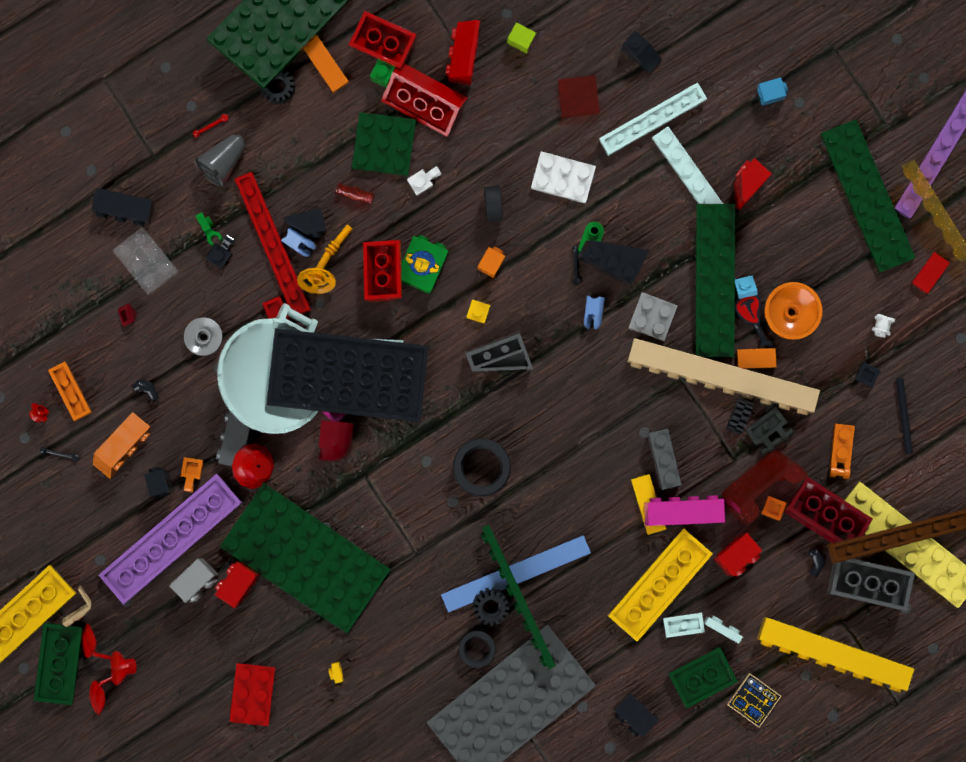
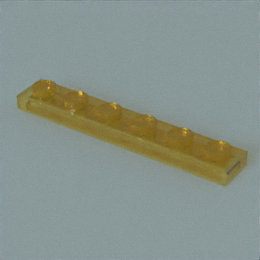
(934, 206)

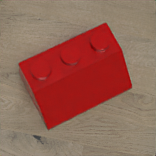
(383, 40)
(463, 52)
(749, 181)
(382, 270)

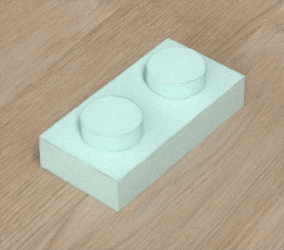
(716, 624)
(683, 625)

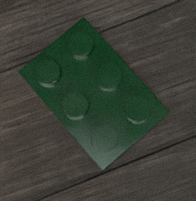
(702, 677)

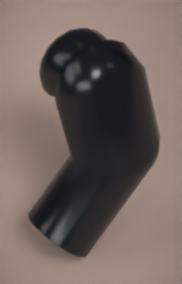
(147, 387)
(818, 559)

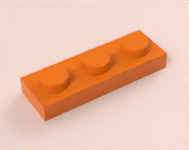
(70, 391)

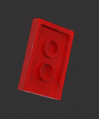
(252, 694)

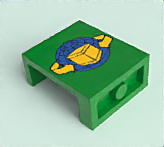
(423, 263)

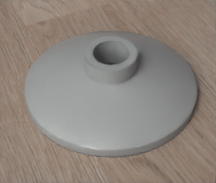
(193, 334)

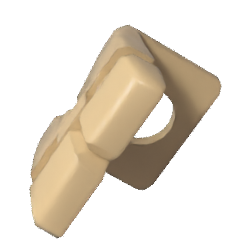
(79, 613)

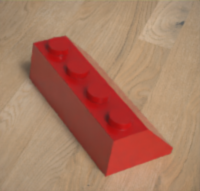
(424, 99)

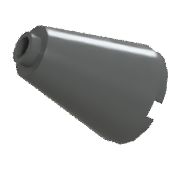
(221, 159)

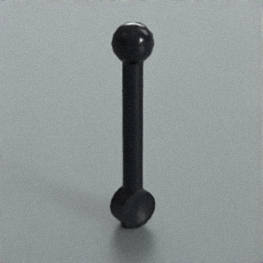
(576, 281)
(75, 457)

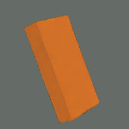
(756, 358)

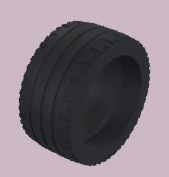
(500, 452)

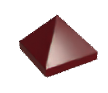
(127, 314)

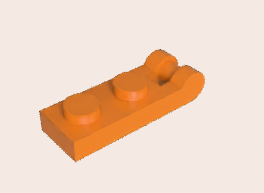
(841, 450)

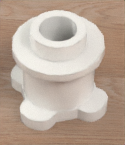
(882, 325)

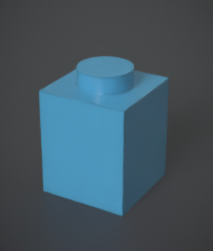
(772, 91)

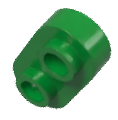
(587, 235)

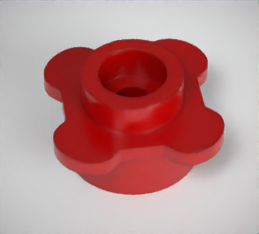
(38, 413)

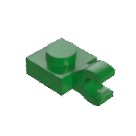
(206, 224)

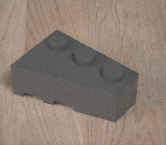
(501, 354)

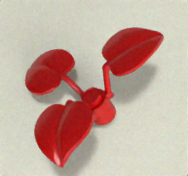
(119, 666)

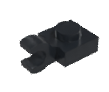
(219, 254)

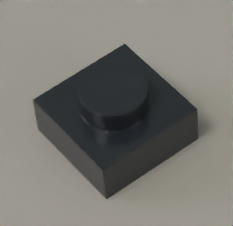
(867, 374)

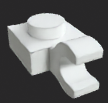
(421, 181)

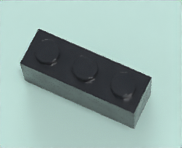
(123, 207)

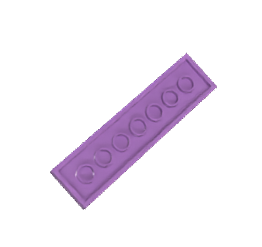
(170, 539)

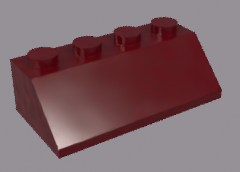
(826, 513)

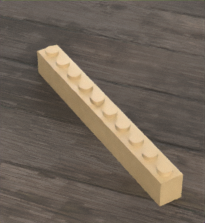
(723, 376)

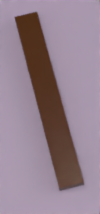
(897, 536)

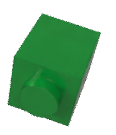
(382, 73)

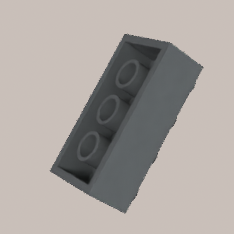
(871, 583)

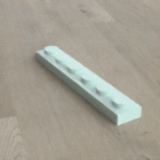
(652, 119)
(685, 167)

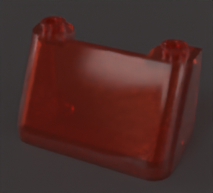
(741, 494)

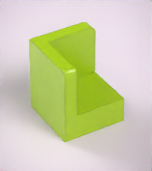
(521, 37)

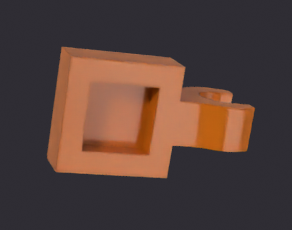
(191, 470)

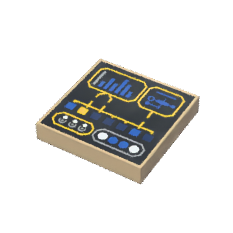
(754, 700)

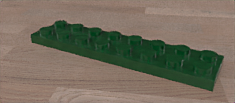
(867, 196)
(715, 280)

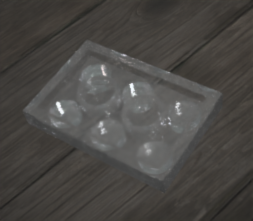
(145, 261)

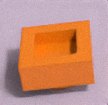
(773, 508)

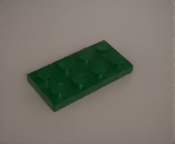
(58, 664)

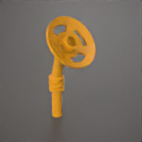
(316, 275)

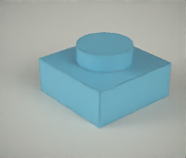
(745, 287)

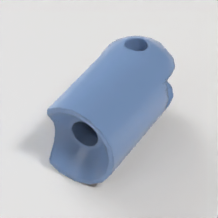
(298, 241)
(593, 310)

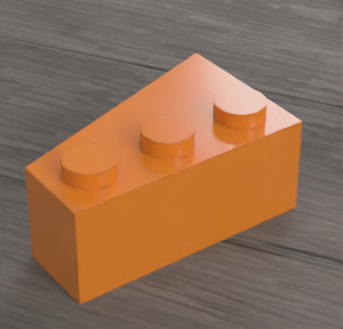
(121, 445)

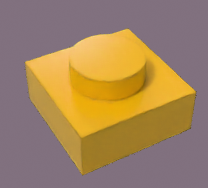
(478, 311)
(336, 672)

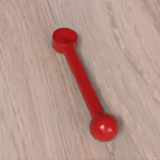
(224, 118)

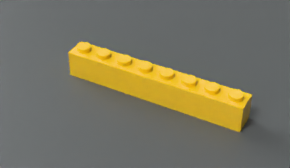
(836, 654)

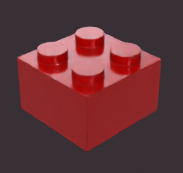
(738, 554)
(237, 584)

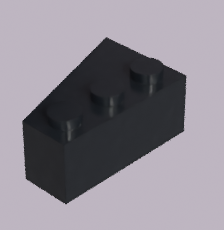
(613, 259)

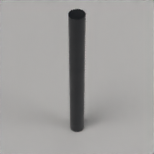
(904, 416)

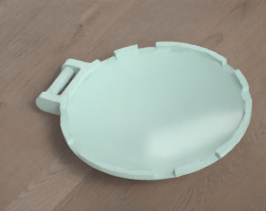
(246, 373)

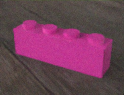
(684, 512)

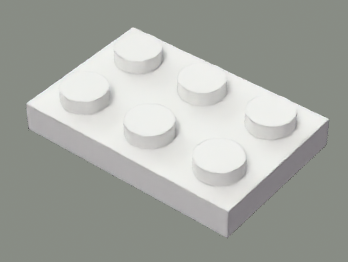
(563, 177)

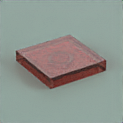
(578, 96)

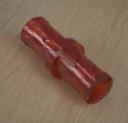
(354, 193)

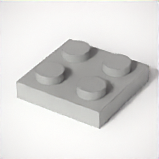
(652, 316)

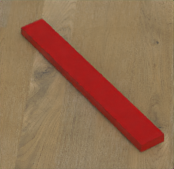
(272, 243)

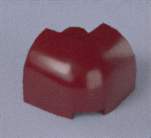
(335, 440)

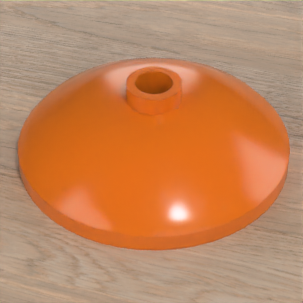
(803, 302)

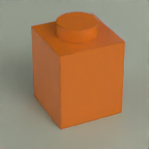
(491, 261)

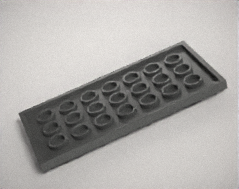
(511, 703)

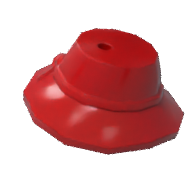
(245, 465)

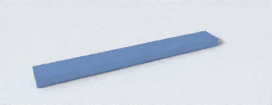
(521, 571)

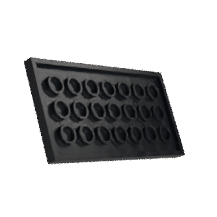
(347, 375)

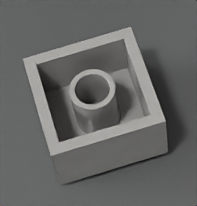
(194, 581)

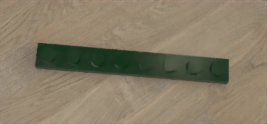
(520, 605)

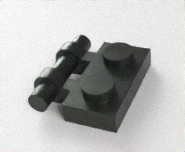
(765, 427)

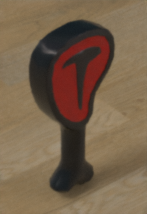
(748, 311)

